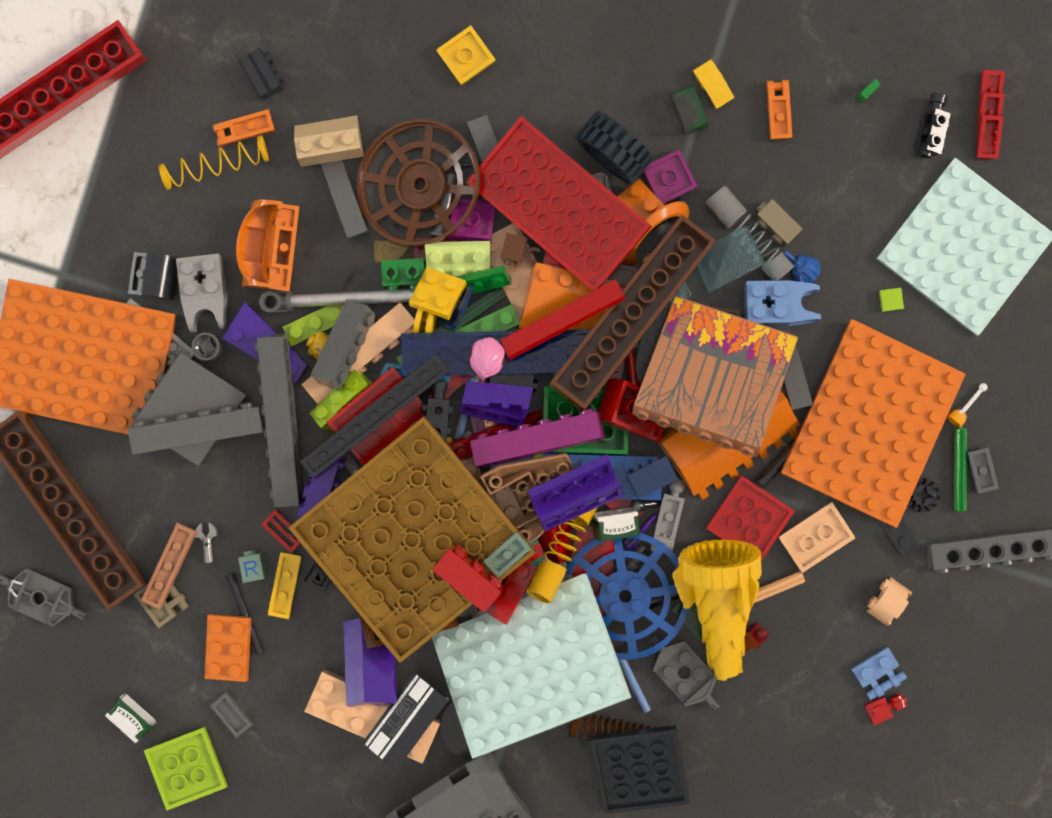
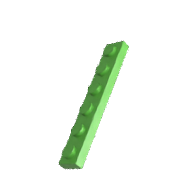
(498, 321)

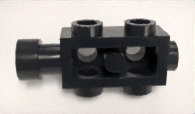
(934, 135)
(438, 399)

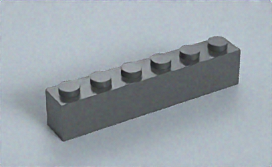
(194, 429)

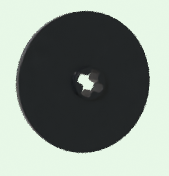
(453, 734)

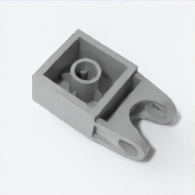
(204, 296)

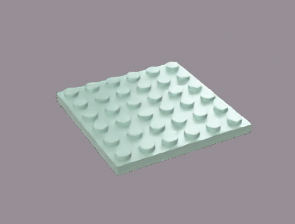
(966, 246)

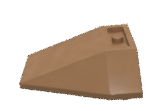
(510, 485)

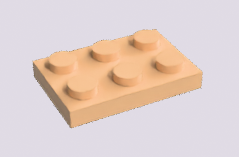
(816, 537)

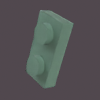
(507, 554)

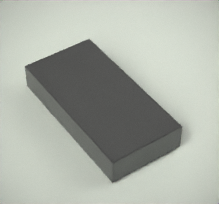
(231, 714)

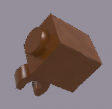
(514, 250)

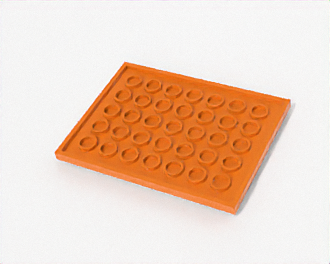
(79, 355)
(873, 423)

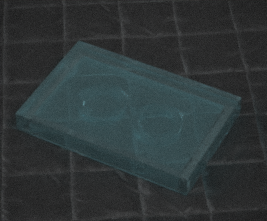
(730, 259)

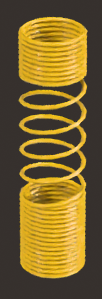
(549, 574)

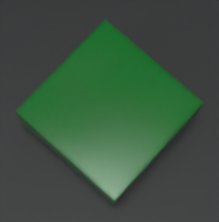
(870, 89)

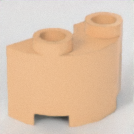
(890, 601)

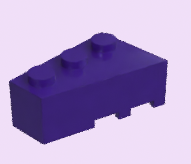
(496, 402)

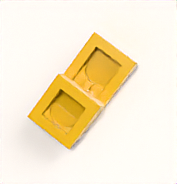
(713, 84)

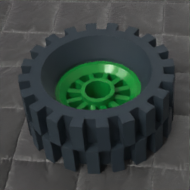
(614, 147)

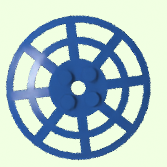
(639, 588)

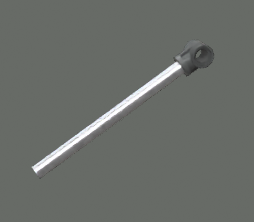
(287, 301)

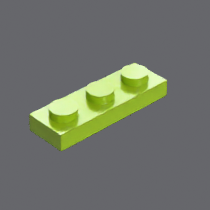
(312, 324)

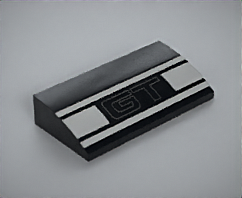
(405, 721)

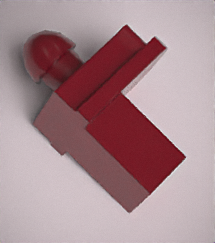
(755, 636)

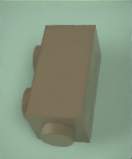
(777, 222)

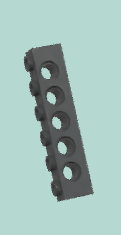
(938, 551)

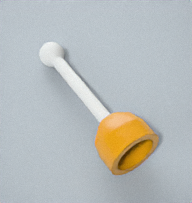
(958, 416)

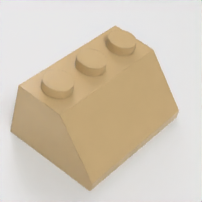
(328, 141)

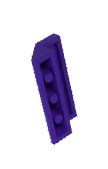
(575, 493)
(368, 672)

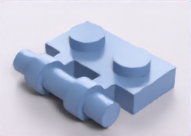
(875, 667)

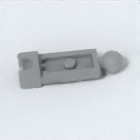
(669, 515)

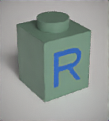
(252, 566)

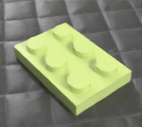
(458, 257)

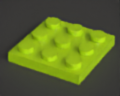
(185, 768)

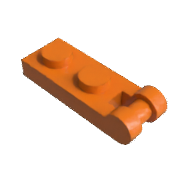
(779, 110)
(244, 127)

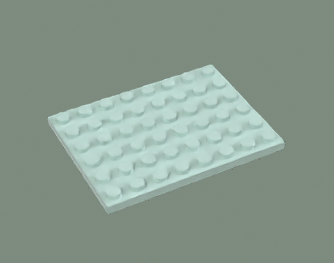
(532, 673)

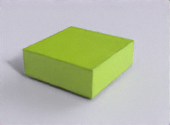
(891, 299)

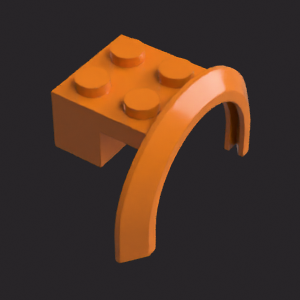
(651, 209)

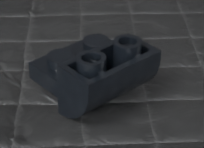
(153, 275)

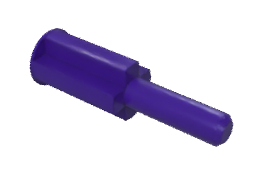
(631, 543)

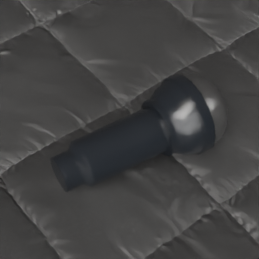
(640, 505)

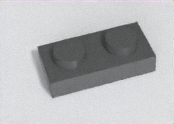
(982, 470)

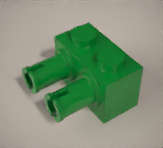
(402, 273)

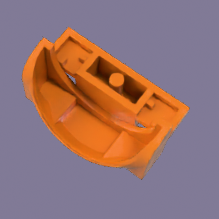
(267, 245)

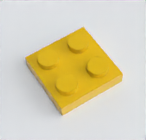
(466, 55)
(437, 293)

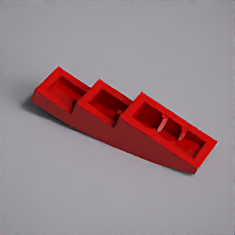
(990, 114)

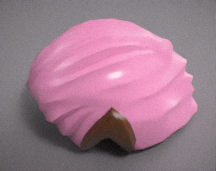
(486, 357)

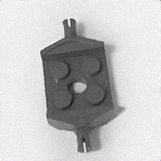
(57, 602)
(697, 685)

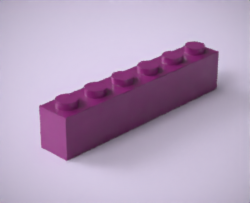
(537, 439)

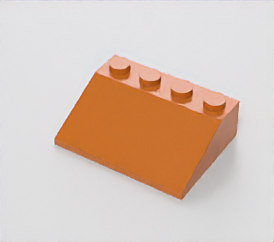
(550, 290)

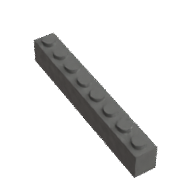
(280, 419)

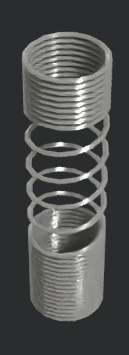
(729, 210)

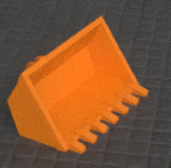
(707, 462)

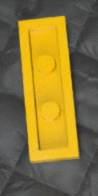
(284, 585)

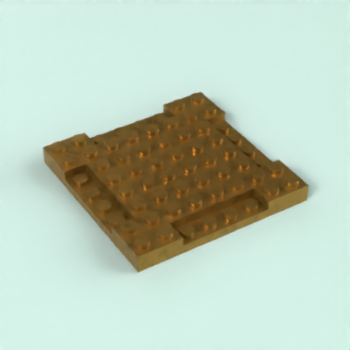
(393, 525)

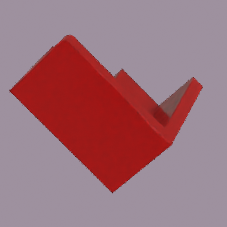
(548, 536)

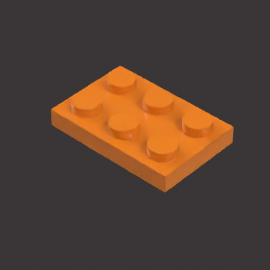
(227, 647)

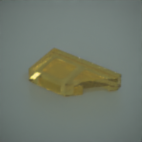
(388, 250)

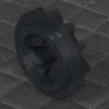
(928, 503)

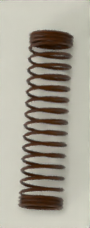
(574, 726)

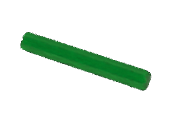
(960, 469)

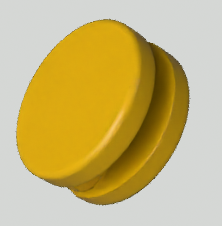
(424, 321)

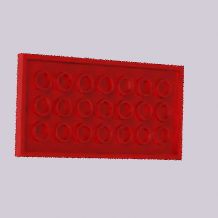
(559, 204)

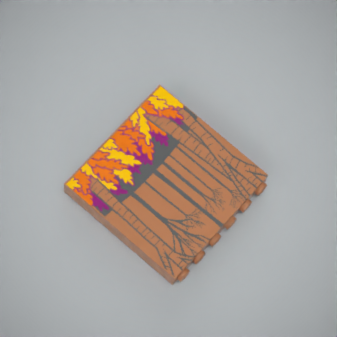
(715, 376)

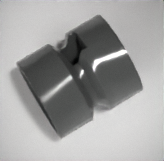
(208, 347)

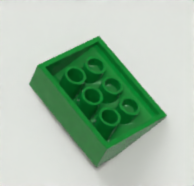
(615, 439)

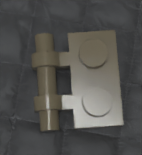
(162, 616)

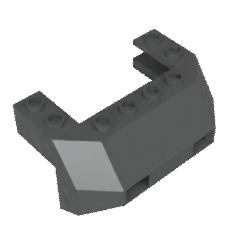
(468, 792)

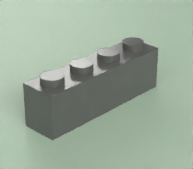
(343, 344)

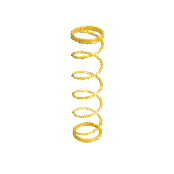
(165, 176)

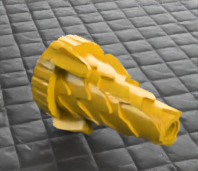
(724, 586)

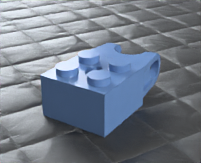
(784, 300)

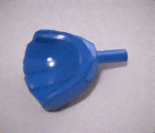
(805, 267)

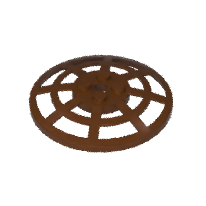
(408, 177)

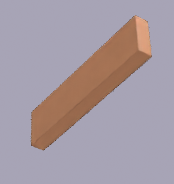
(168, 566)

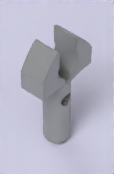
(207, 546)

